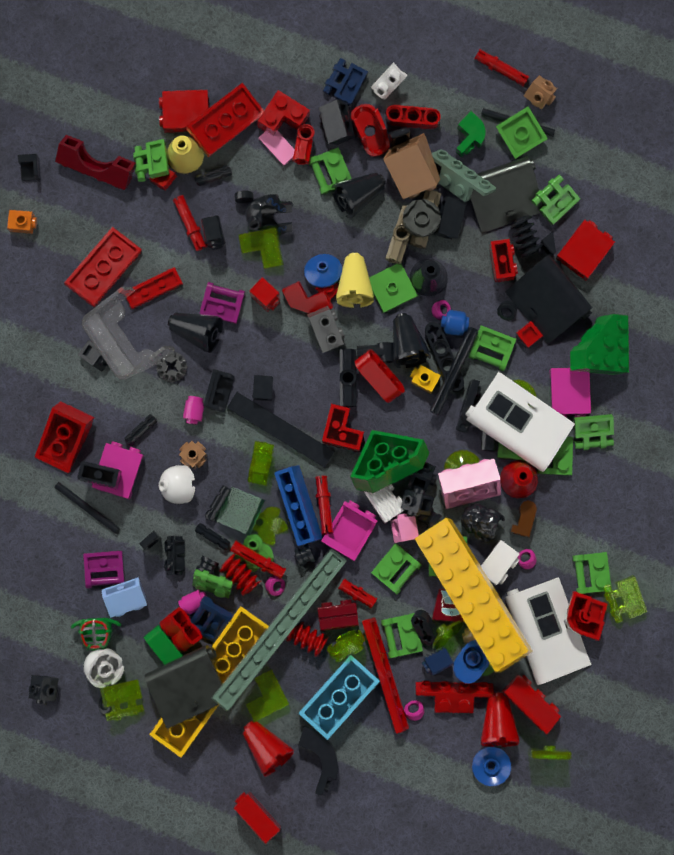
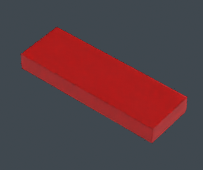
(154, 288)

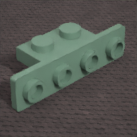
(459, 178)

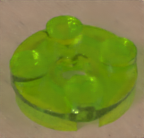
(346, 644)

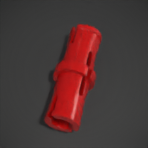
(357, 593)

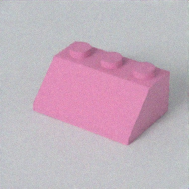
(470, 483)

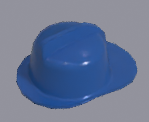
(470, 663)

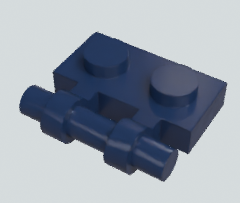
(350, 84)

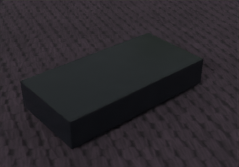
(150, 540)

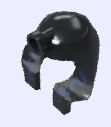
(261, 210)

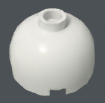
(177, 484)
(103, 667)

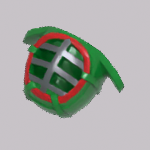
(95, 632)

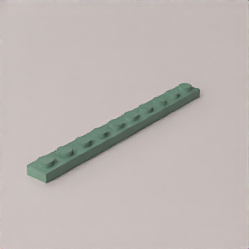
(278, 630)

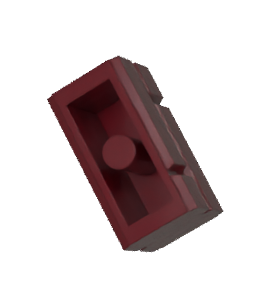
(338, 615)

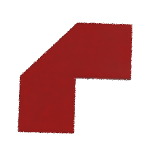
(299, 300)

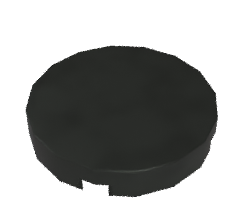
(421, 218)

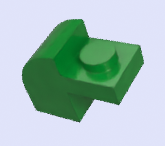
(475, 132)

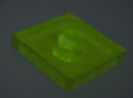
(549, 752)

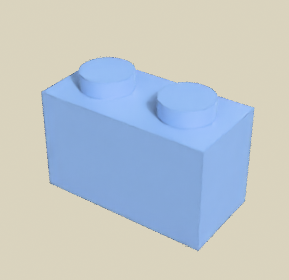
(124, 597)

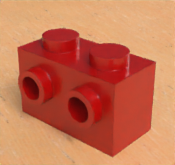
(502, 260)

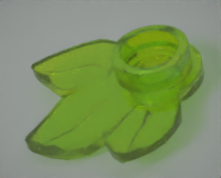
(271, 525)

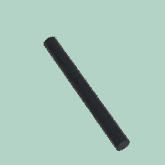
(502, 117)
(86, 507)

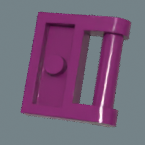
(226, 310)
(102, 563)

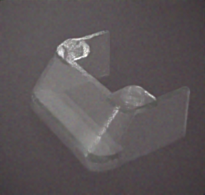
(112, 342)

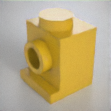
(427, 385)

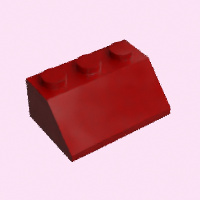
(532, 703)

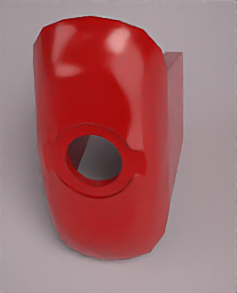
(365, 116)

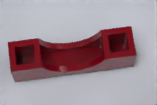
(73, 154)

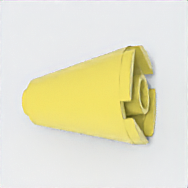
(184, 155)
(354, 283)

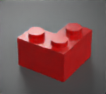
(281, 110)
(337, 433)

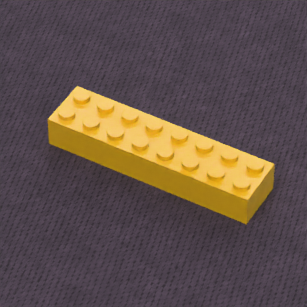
(473, 595)
(231, 648)

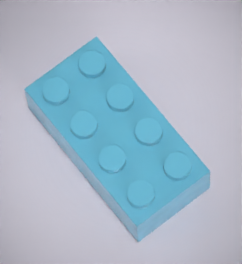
(339, 697)

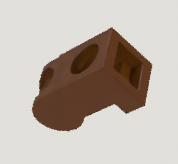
(525, 522)

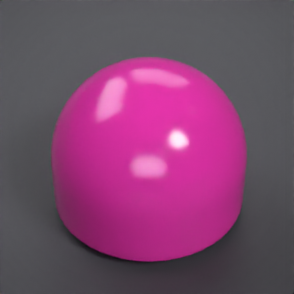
(436, 312)
(530, 563)
(269, 585)
(417, 715)

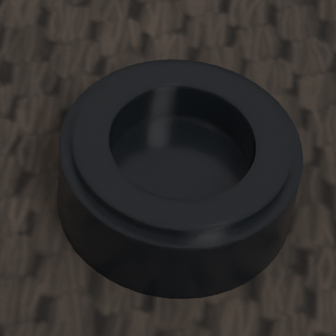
(244, 196)

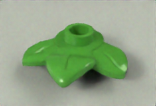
(261, 548)

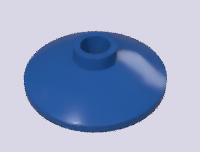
(323, 277)
(499, 773)

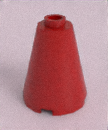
(513, 484)
(499, 723)
(266, 747)

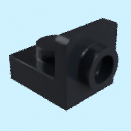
(92, 356)

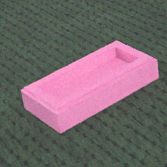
(278, 147)

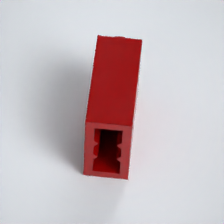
(181, 108)
(585, 249)
(256, 816)

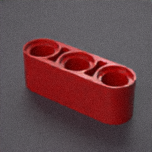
(405, 111)
(379, 376)

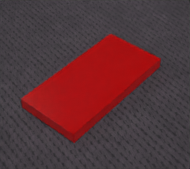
(225, 120)
(103, 267)

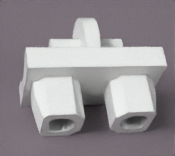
(388, 81)

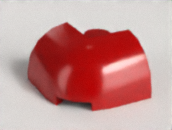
(586, 615)

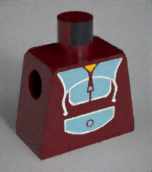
(445, 609)

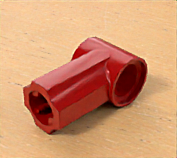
(303, 145)

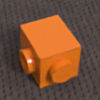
(21, 221)

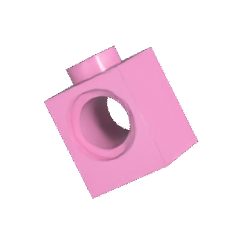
(404, 528)

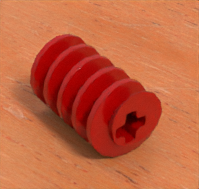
(239, 575)
(307, 639)

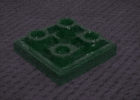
(240, 511)

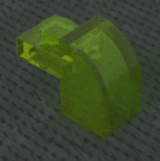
(261, 463)

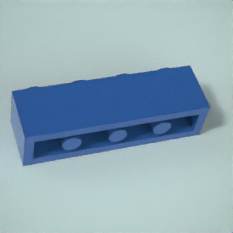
(298, 505)

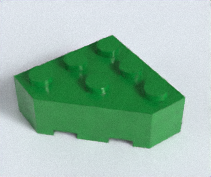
(603, 347)
(387, 460)

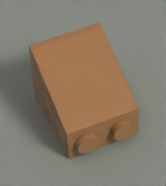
(412, 167)

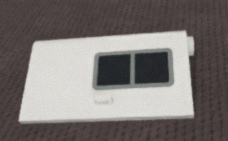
(513, 423)
(542, 620)

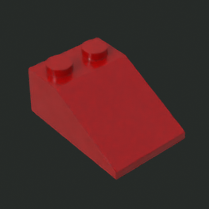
(64, 436)

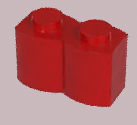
(181, 630)

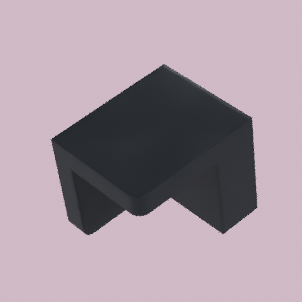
(29, 167)
(263, 388)

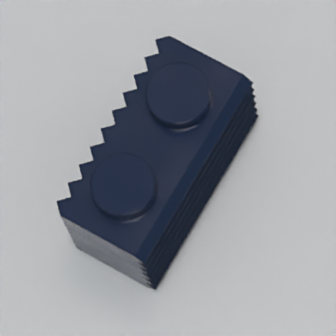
(437, 661)

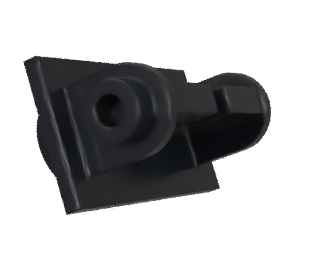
(173, 564)

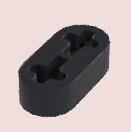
(424, 627)

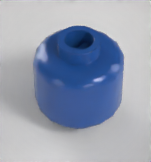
(455, 322)

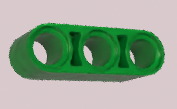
(162, 645)

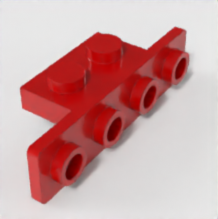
(453, 696)

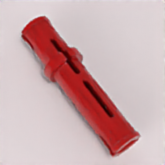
(501, 67)
(193, 230)
(324, 505)
(258, 560)

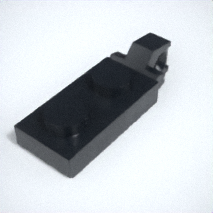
(472, 391)

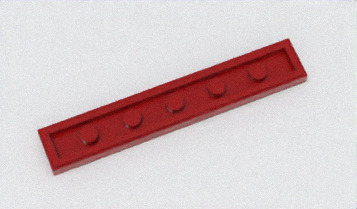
(385, 675)

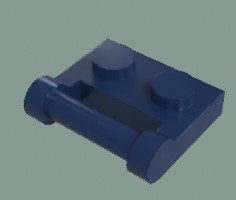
(215, 622)

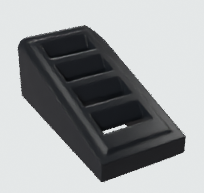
(398, 136)

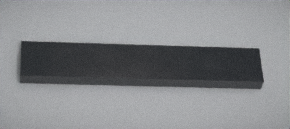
(280, 429)

